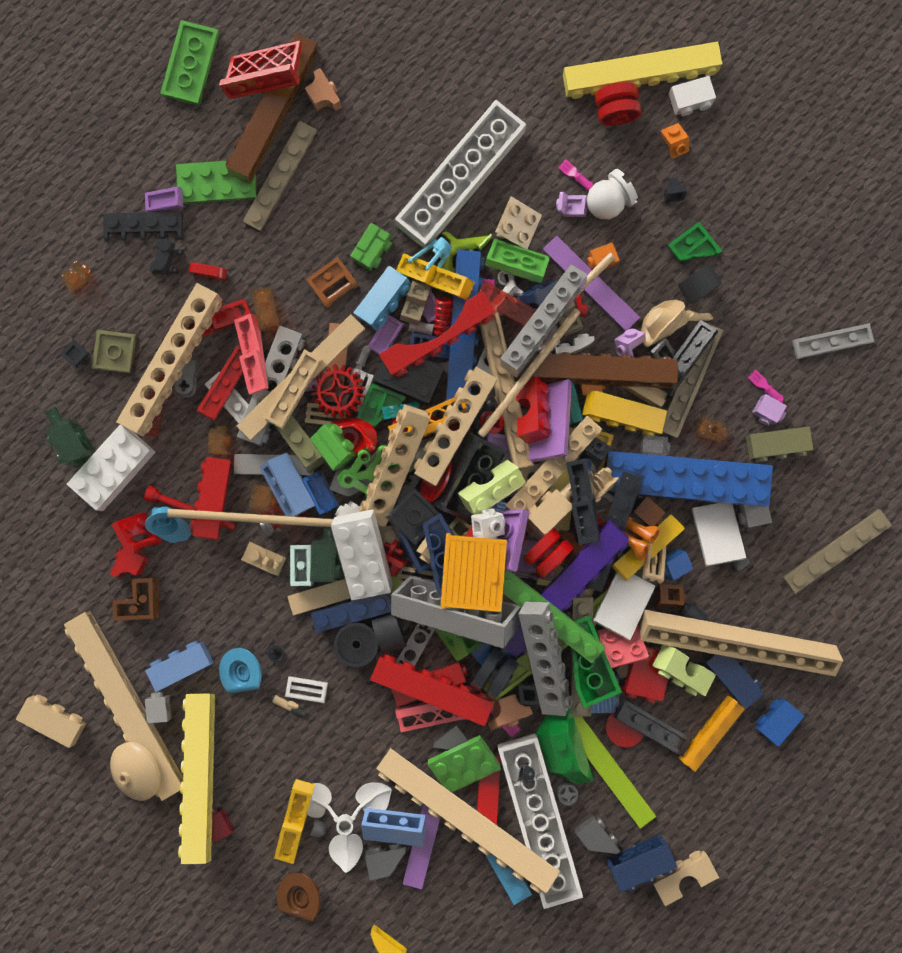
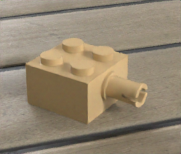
(549, 512)

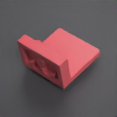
(620, 650)

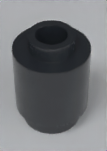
(692, 611)

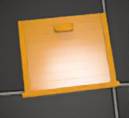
(473, 573)

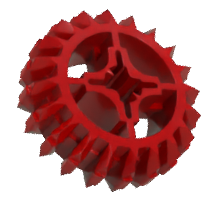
(336, 373)

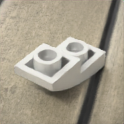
(579, 343)

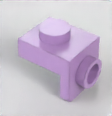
(572, 205)
(628, 341)

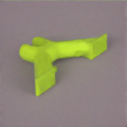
(462, 244)

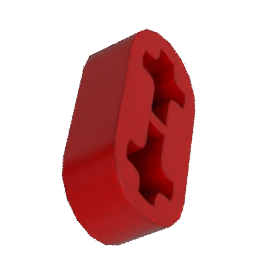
(207, 271)

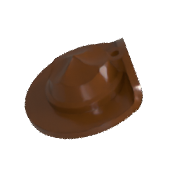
(299, 897)

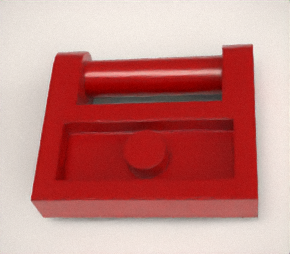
(134, 527)

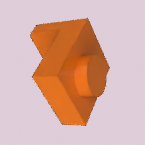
(676, 140)

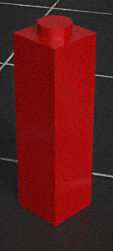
(452, 671)

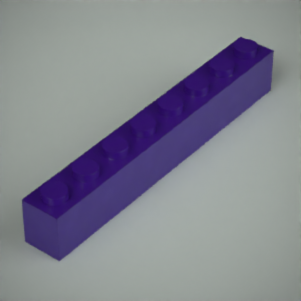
(576, 575)

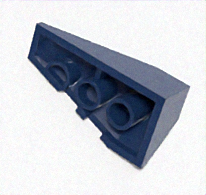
(435, 535)

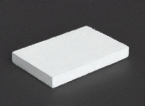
(718, 534)
(624, 605)

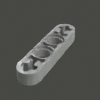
(413, 645)

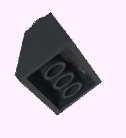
(470, 464)

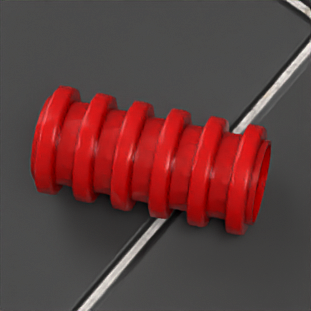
(442, 315)

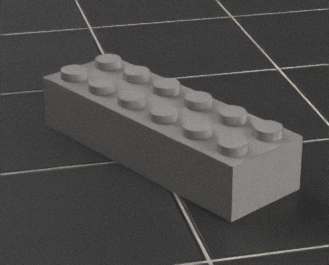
(420, 602)

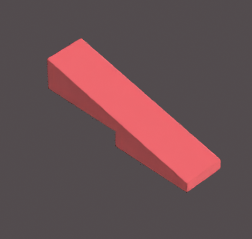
(252, 350)

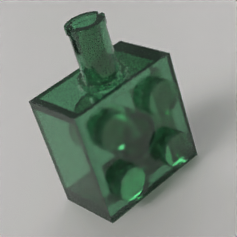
(68, 439)
(325, 558)

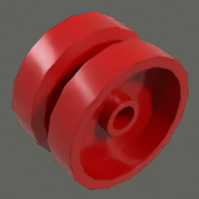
(618, 104)
(548, 553)

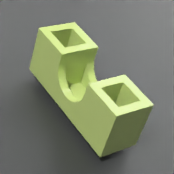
(481, 497)
(673, 663)

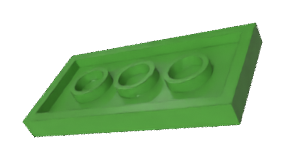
(190, 63)
(211, 183)

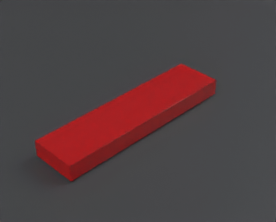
(222, 386)

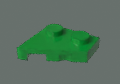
(694, 244)
(374, 401)

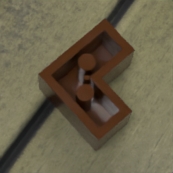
(646, 514)
(144, 602)

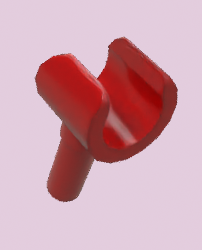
(581, 307)

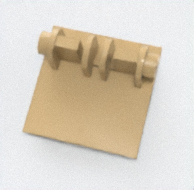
(518, 223)
(603, 482)

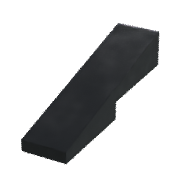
(584, 500)

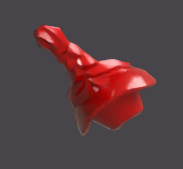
(359, 433)

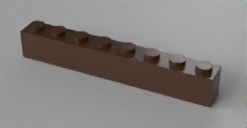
(268, 118)
(607, 370)

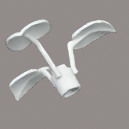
(348, 848)

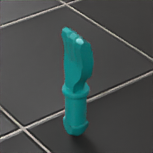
(392, 411)

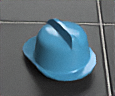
(167, 528)

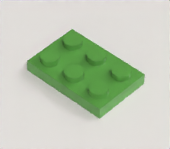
(517, 261)
(464, 764)

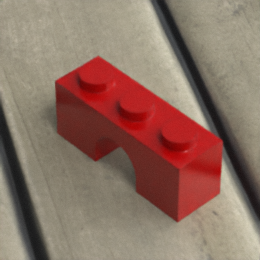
(535, 424)

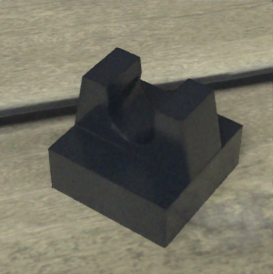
(675, 191)
(75, 353)

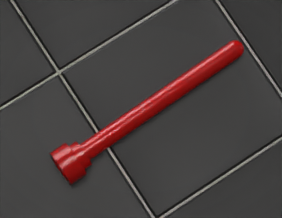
(153, 495)

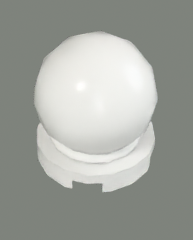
(610, 196)

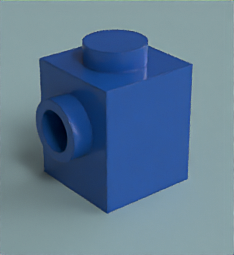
(676, 564)

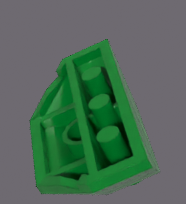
(563, 749)

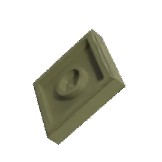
(114, 351)

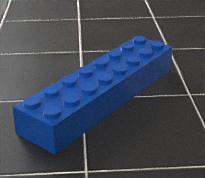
(696, 478)

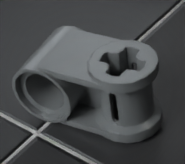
(188, 377)

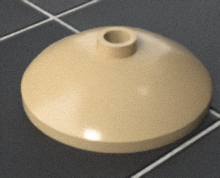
(135, 771)

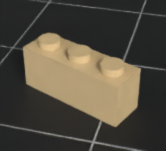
(51, 720)

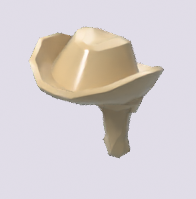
(666, 319)

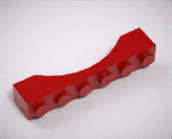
(401, 357)

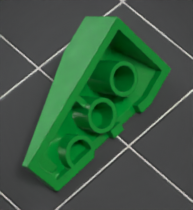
(593, 680)

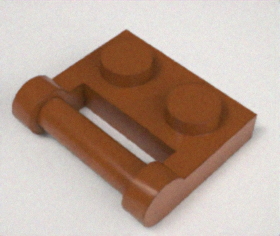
(328, 277)

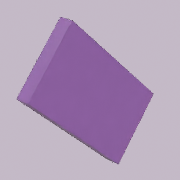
(559, 417)

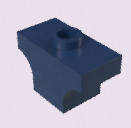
(537, 293)

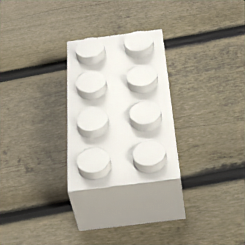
(111, 468)
(362, 554)

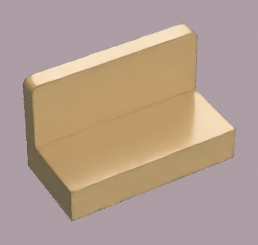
(650, 395)

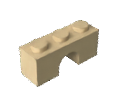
(697, 866)

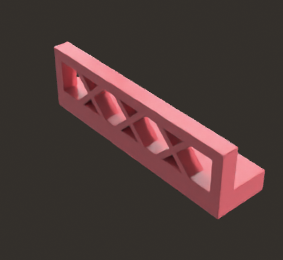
(420, 708)

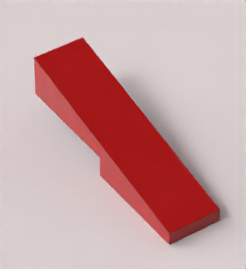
(223, 318)
(488, 795)

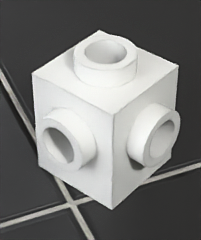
(488, 524)

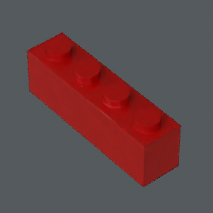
(212, 497)

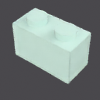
(300, 565)

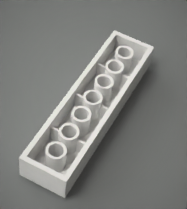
(460, 174)
(540, 817)

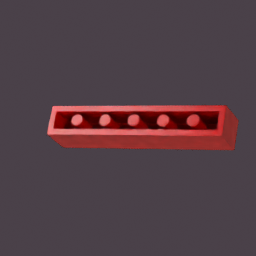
(432, 690)

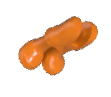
(648, 533)

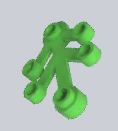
(368, 473)

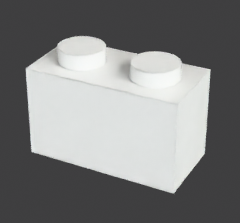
(692, 96)

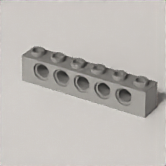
(543, 320)
(283, 338)
(545, 658)

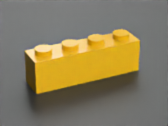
(624, 412)

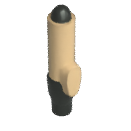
(288, 705)

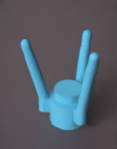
(441, 250)

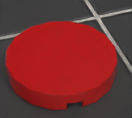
(620, 733)

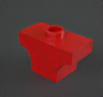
(129, 563)

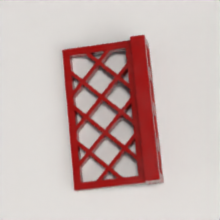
(266, 78)

